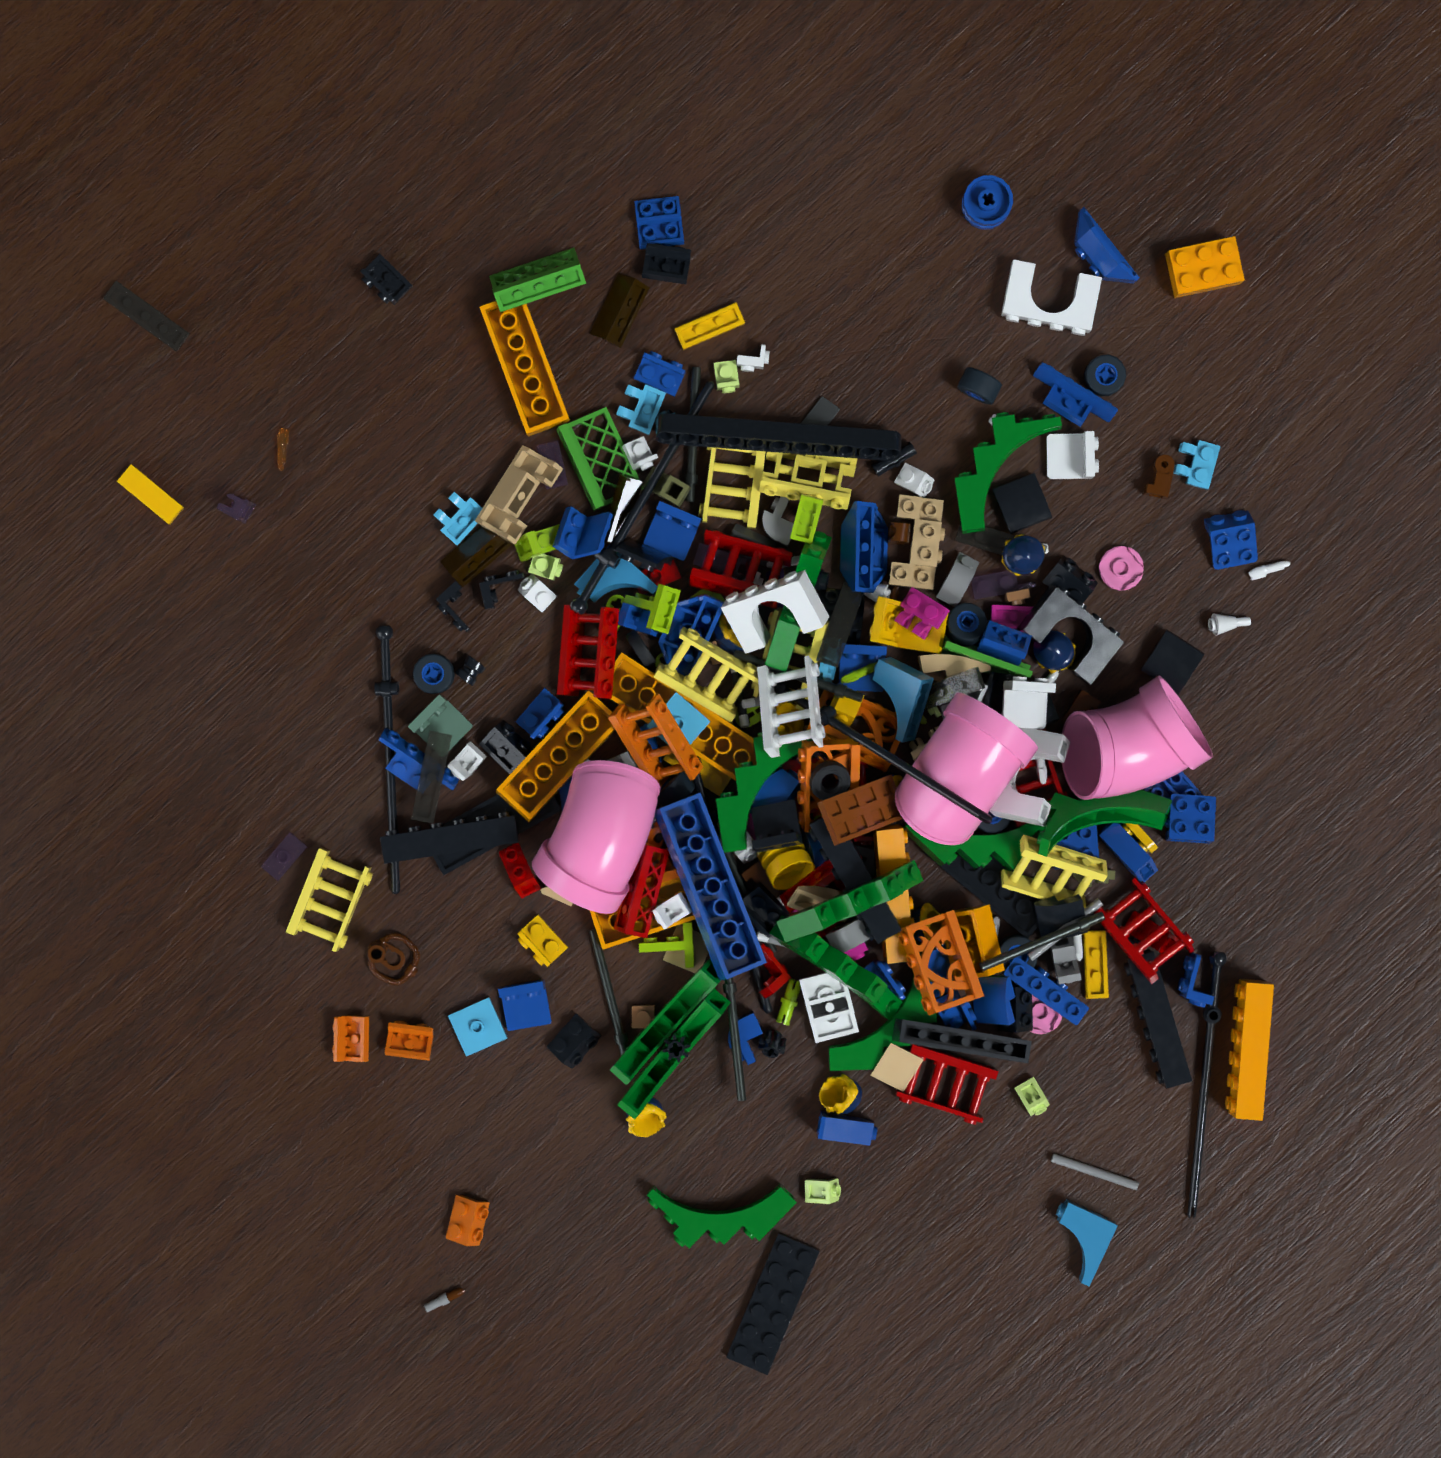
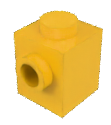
(846, 709)

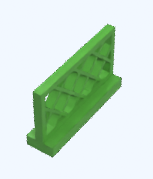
(538, 286)
(580, 461)
(996, 664)

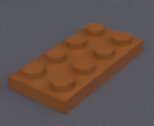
(860, 810)

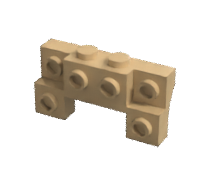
(514, 492)
(924, 542)

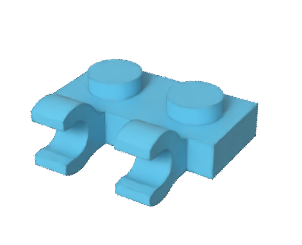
(646, 409)
(1202, 463)
(462, 522)

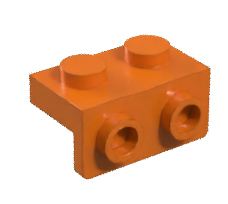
(351, 1038)
(409, 1040)
(467, 1221)

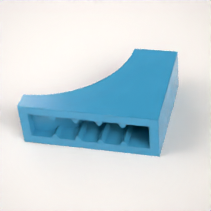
(624, 576)
(908, 692)
(1092, 1232)

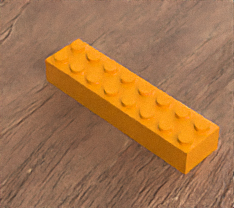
(717, 744)

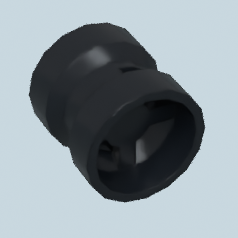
(470, 670)

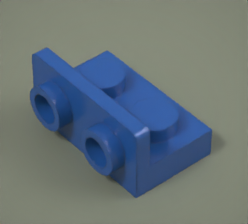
(660, 374)
(957, 1015)

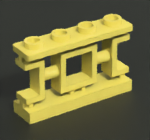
(792, 490)

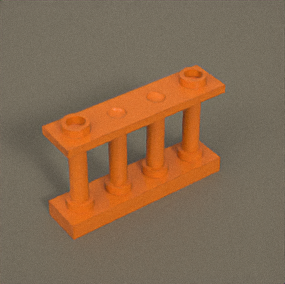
(640, 749)

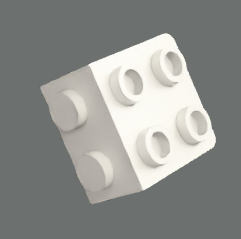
(1072, 456)
(1026, 701)

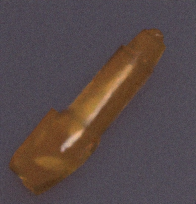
(283, 441)

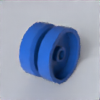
(991, 189)

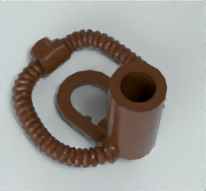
(377, 953)

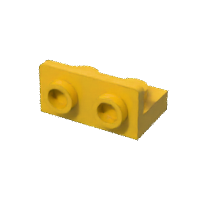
(542, 941)

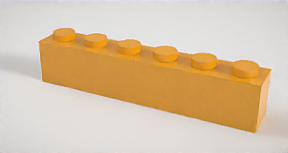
(889, 855)

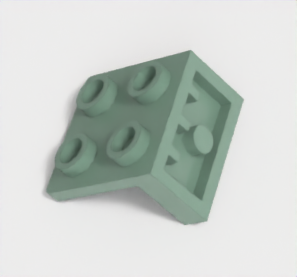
(443, 718)

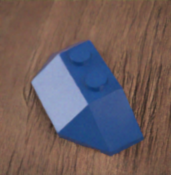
(1100, 252)
(863, 547)
(696, 613)

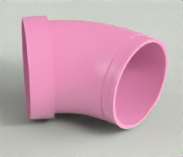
(1132, 743)
(971, 755)
(599, 835)

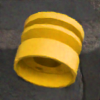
(786, 865)

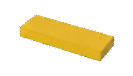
(709, 326)
(150, 494)
(1095, 964)

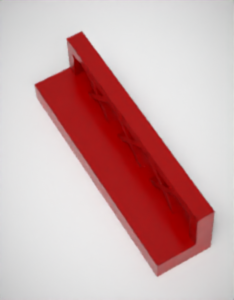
(630, 908)

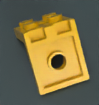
(890, 633)

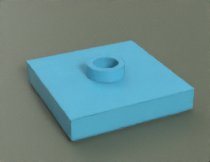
(687, 717)
(477, 1026)

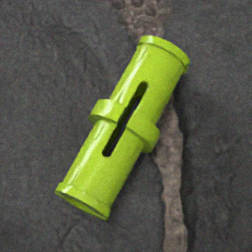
(789, 1001)

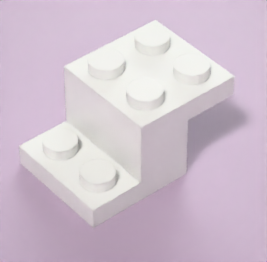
(828, 1007)

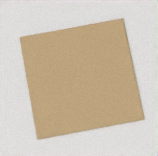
(678, 957)
(897, 1067)

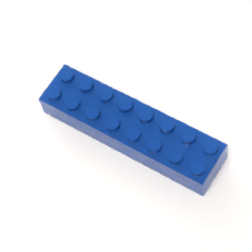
(710, 886)

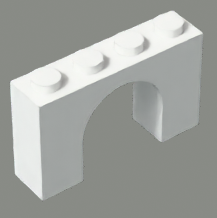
(1020, 305)
(792, 591)
(1024, 807)

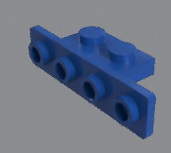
(1071, 398)
(408, 760)
(1046, 990)

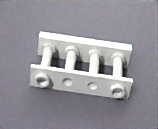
(769, 700)

